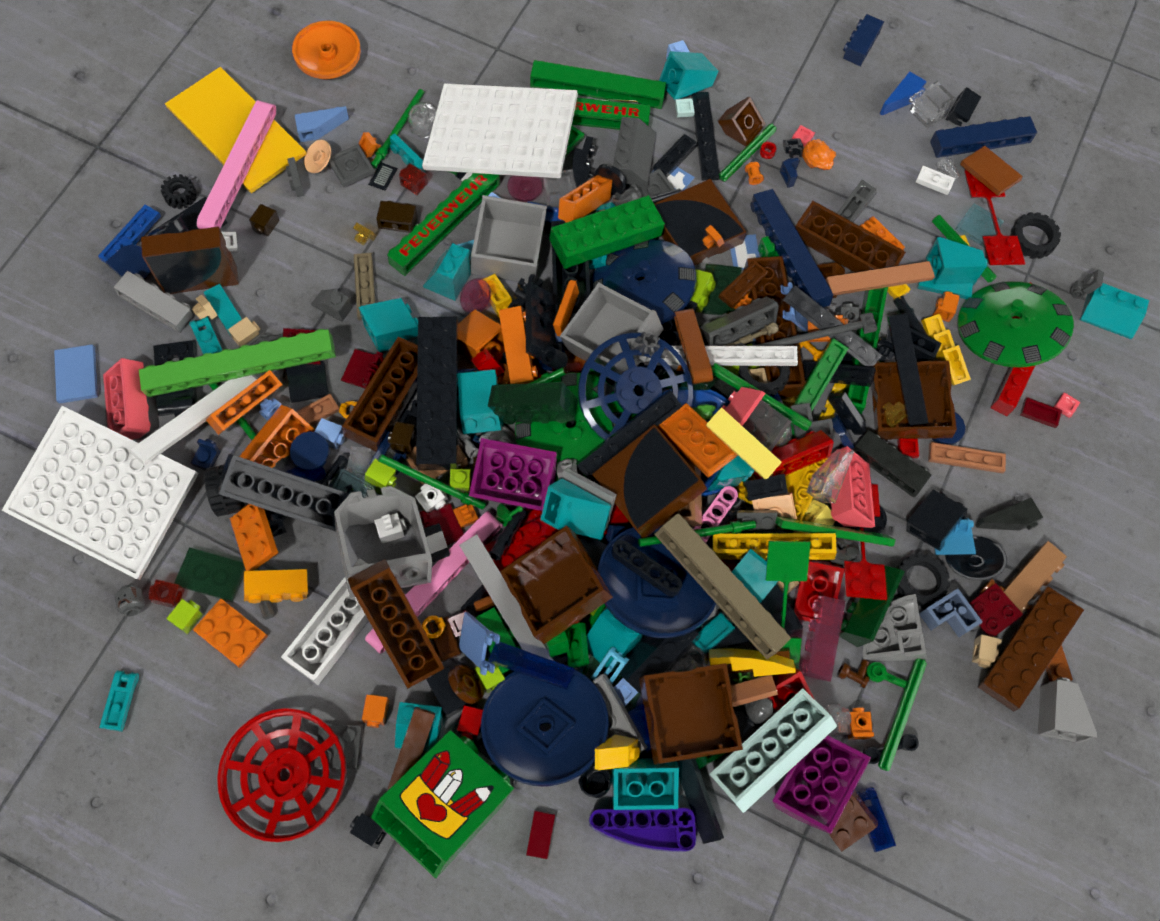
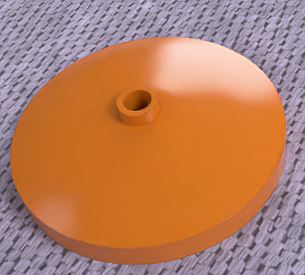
(326, 49)

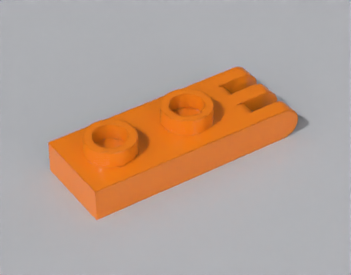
(875, 227)

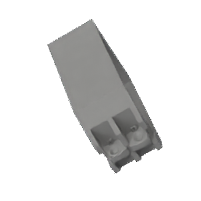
(359, 510)

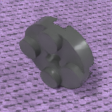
(848, 553)

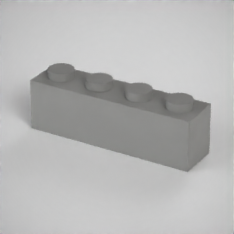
(153, 301)

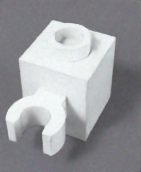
(390, 527)

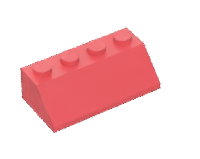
(125, 401)
(743, 403)
(855, 498)

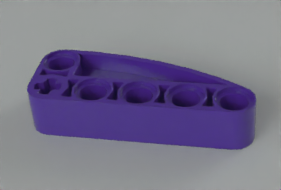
(652, 835)

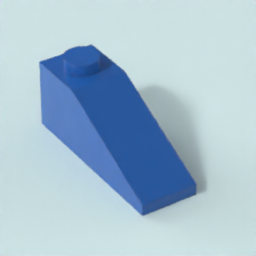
(900, 97)

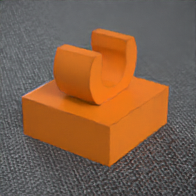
(368, 144)
(712, 237)
(465, 515)

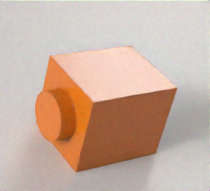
(375, 710)

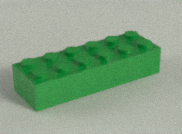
(606, 231)

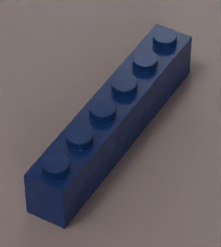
(989, 134)

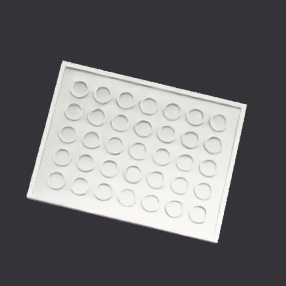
(99, 495)

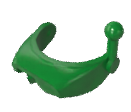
(504, 514)

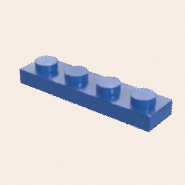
(132, 232)

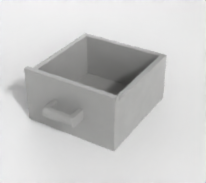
(508, 239)
(604, 317)

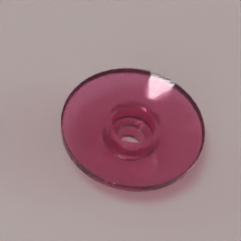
(518, 183)
(475, 295)

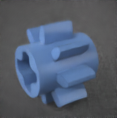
(269, 407)

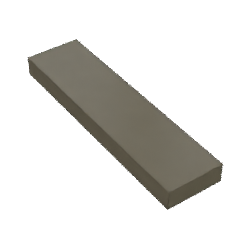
(364, 280)

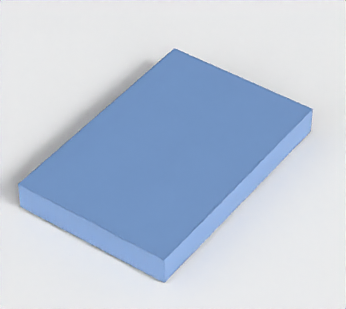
(75, 374)

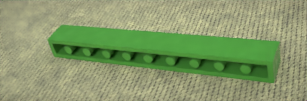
(236, 363)

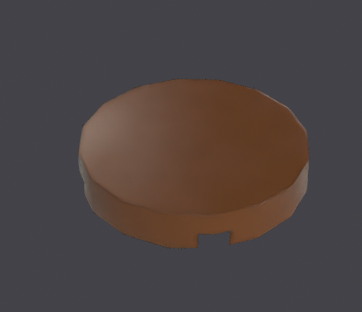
(465, 684)

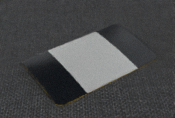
(436, 542)

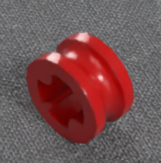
(768, 155)

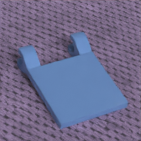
(793, 315)
(474, 642)

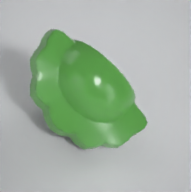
(705, 411)

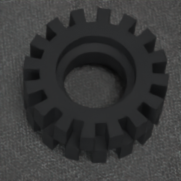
(177, 183)

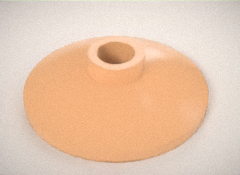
(317, 156)

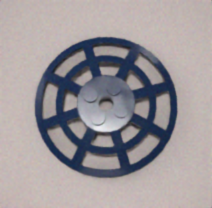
(627, 381)

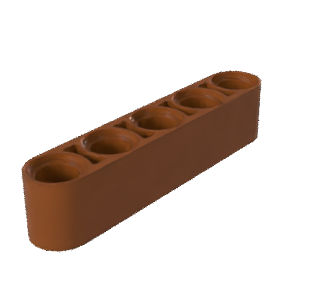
(693, 346)

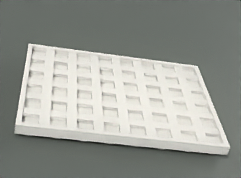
(501, 130)

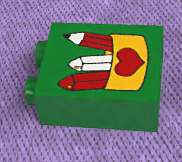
(442, 802)

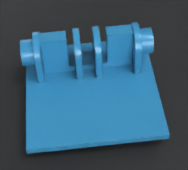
(959, 540)

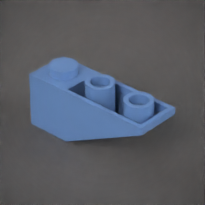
(318, 123)

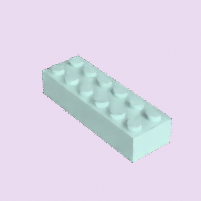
(773, 750)

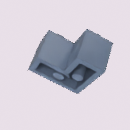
(954, 610)

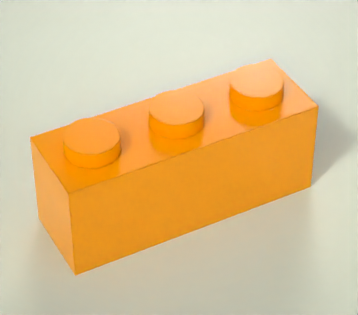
(275, 585)

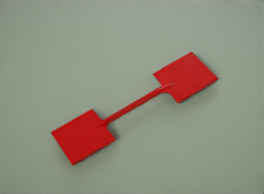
(999, 248)
(862, 577)

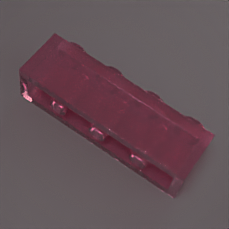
(824, 638)

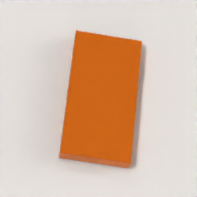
(696, 441)

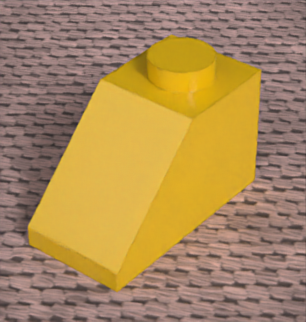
(616, 753)

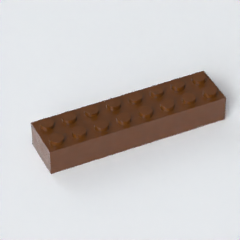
(771, 288)

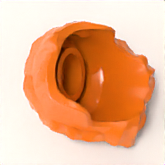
(818, 154)

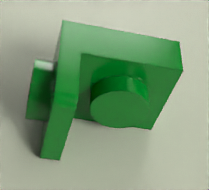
(767, 248)

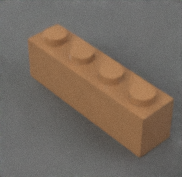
(1034, 574)

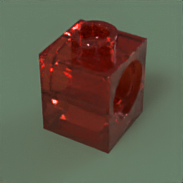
(413, 179)
(172, 599)

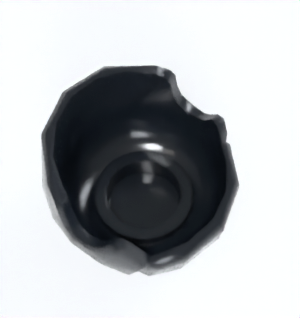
(595, 782)

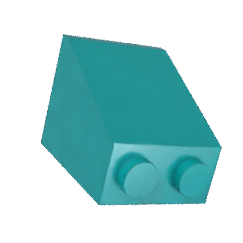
(687, 73)
(955, 262)
(450, 272)
(387, 321)
(752, 574)
(610, 633)

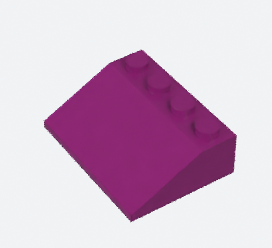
(513, 474)
(821, 784)

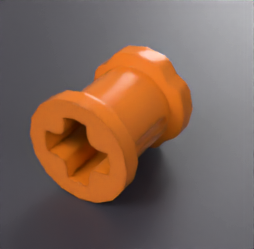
(754, 173)

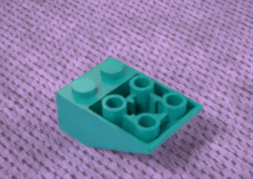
(575, 508)

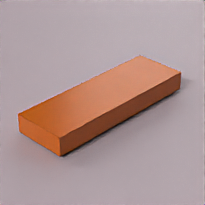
(566, 307)

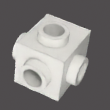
(425, 498)

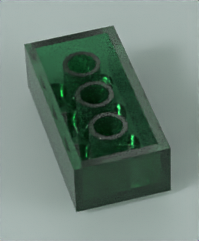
(533, 402)

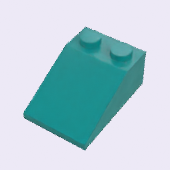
(474, 396)

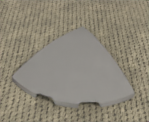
(899, 634)

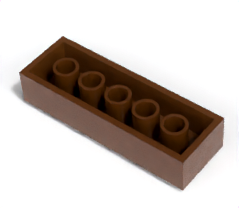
(845, 241)
(384, 396)
(395, 623)
(1031, 649)

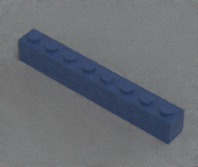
(790, 246)

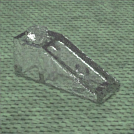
(830, 476)

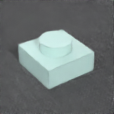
(684, 108)

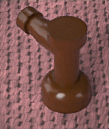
(859, 677)

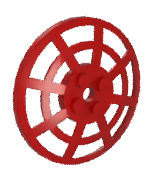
(269, 775)

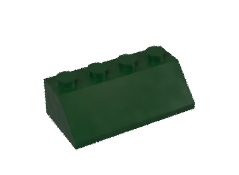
(866, 615)

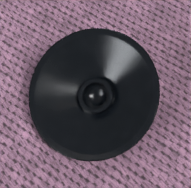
(985, 564)

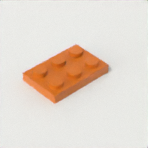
(253, 536)
(230, 633)

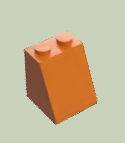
(478, 333)

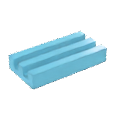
(617, 658)

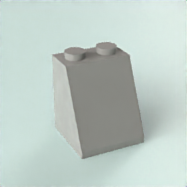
(1064, 712)

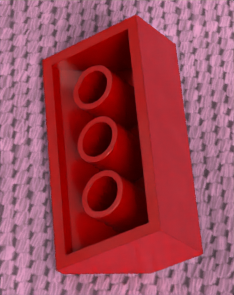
(801, 453)

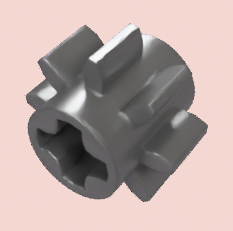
(646, 348)

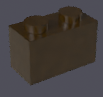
(396, 216)

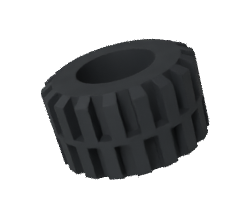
(219, 504)

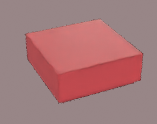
(804, 134)
(1067, 404)

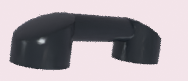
(908, 743)

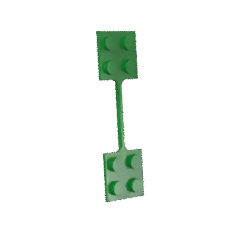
(787, 563)

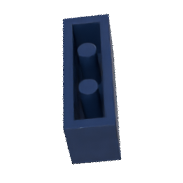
(862, 39)

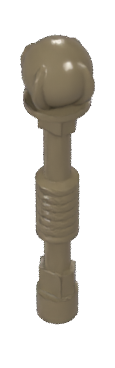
(769, 329)

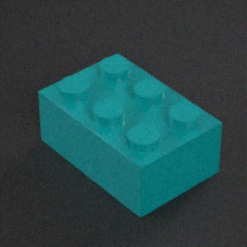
(645, 786)

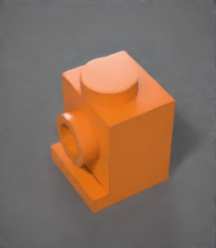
(947, 306)
(857, 730)

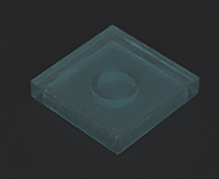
(978, 224)

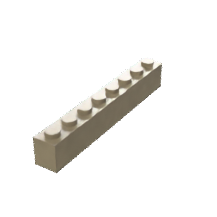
(723, 586)

